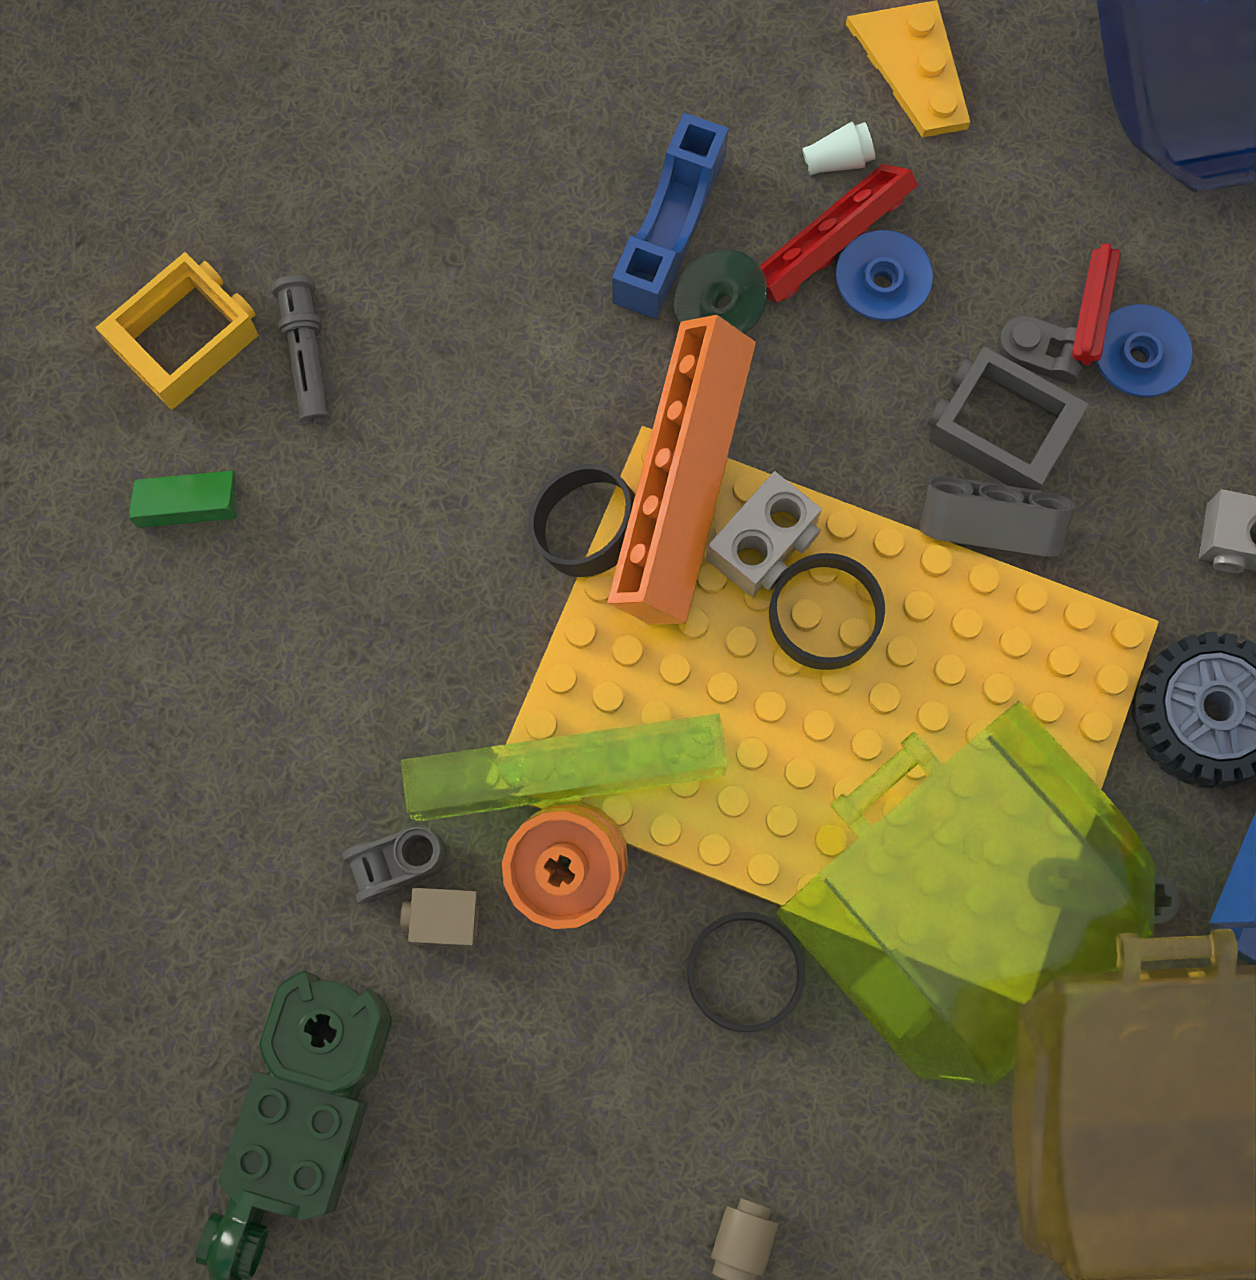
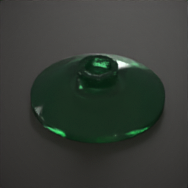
(718, 276)

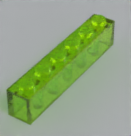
(564, 767)

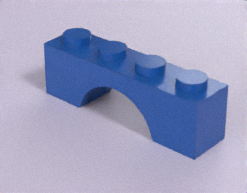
(682, 193)

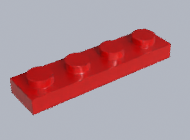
(836, 228)

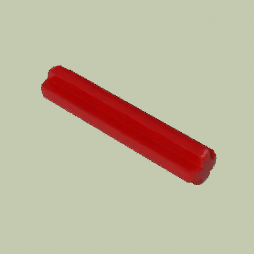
(1096, 304)

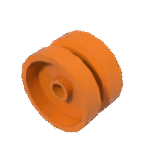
(545, 888)

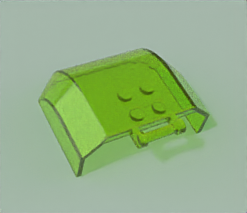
(973, 895)

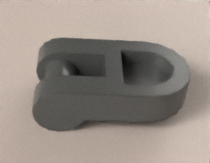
(1026, 342)

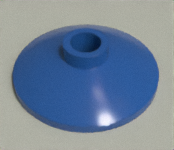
(890, 256)
(1158, 337)

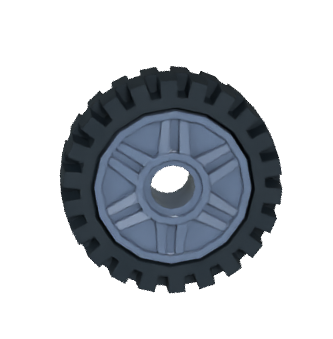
(1173, 713)

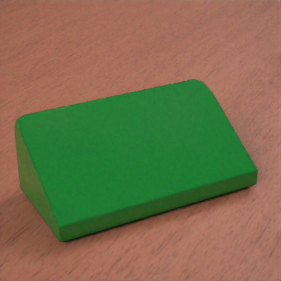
(183, 499)

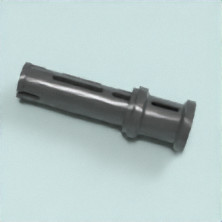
(300, 328)

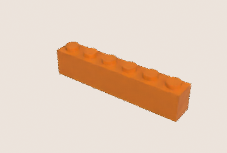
(682, 472)

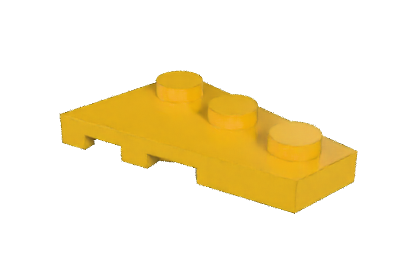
(916, 62)

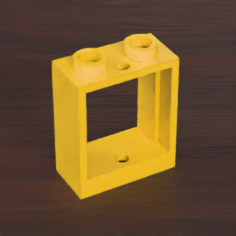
(156, 299)

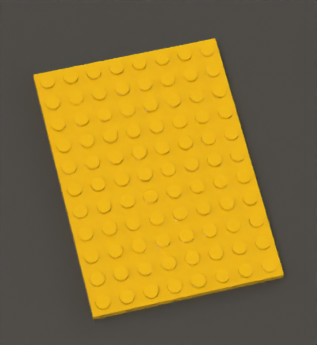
(951, 658)

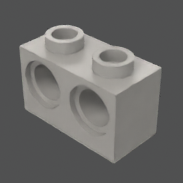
(755, 529)

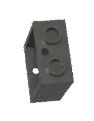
(983, 453)

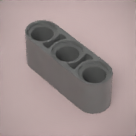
(996, 516)

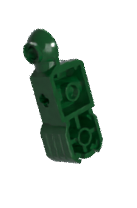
(296, 1118)

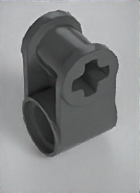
(384, 863)

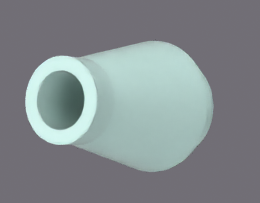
(841, 150)

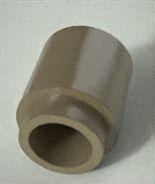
(744, 1241)

